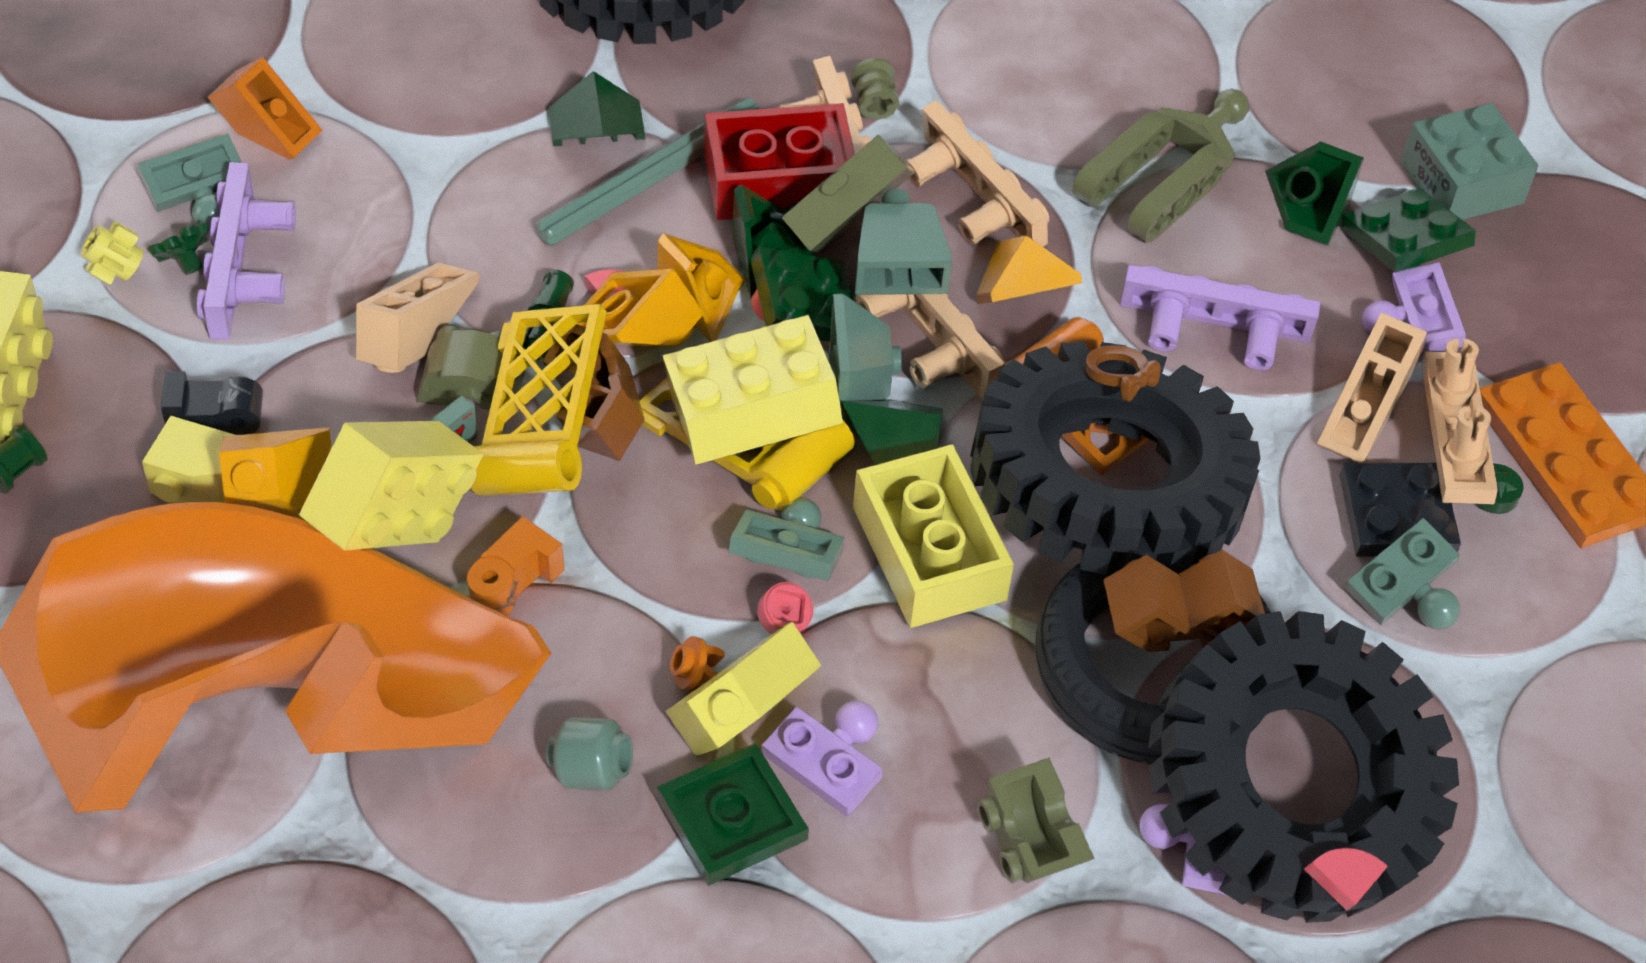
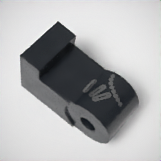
(222, 405)

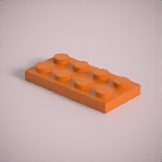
(1568, 453)

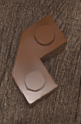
(613, 404)
(1159, 606)

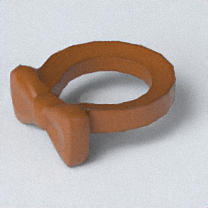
(1147, 371)

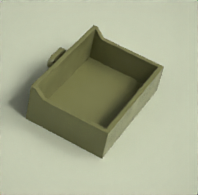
(844, 195)

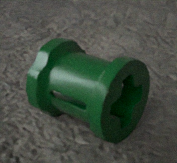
(19, 455)

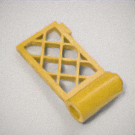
(540, 459)
(780, 470)

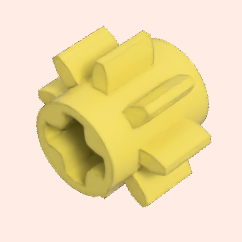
(112, 253)

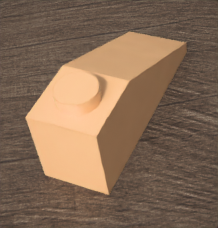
(405, 318)
(1373, 388)

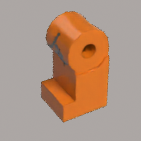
(513, 565)

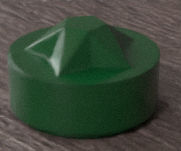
(1509, 490)

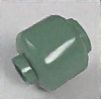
(590, 753)

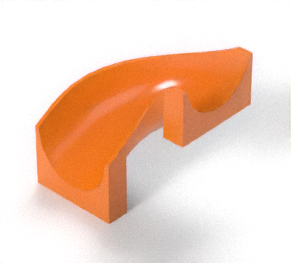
(232, 597)

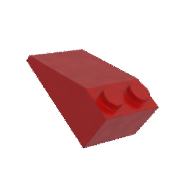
(774, 152)

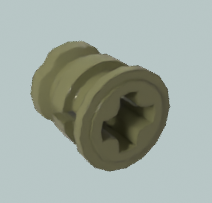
(875, 88)

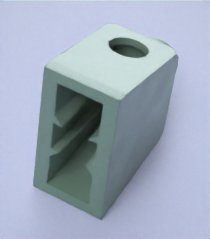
(902, 248)

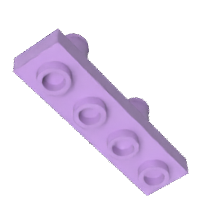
(228, 233)
(1234, 306)

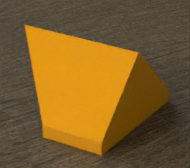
(1021, 269)
(707, 277)

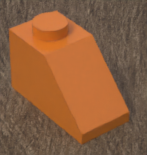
(265, 110)

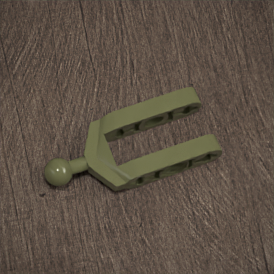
(1144, 140)

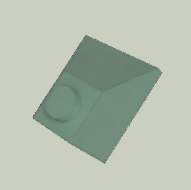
(861, 354)

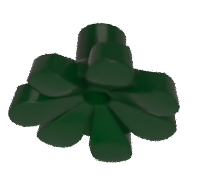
(182, 248)

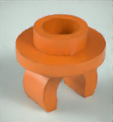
(692, 662)

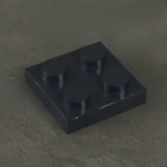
(1390, 500)

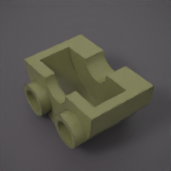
(464, 366)
(1032, 823)

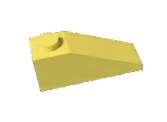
(185, 463)
(743, 690)

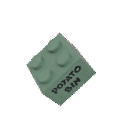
(1469, 161)

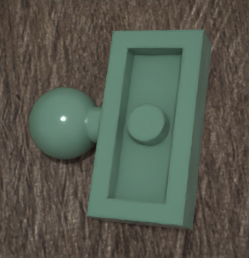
(190, 176)
(788, 541)
(1406, 573)

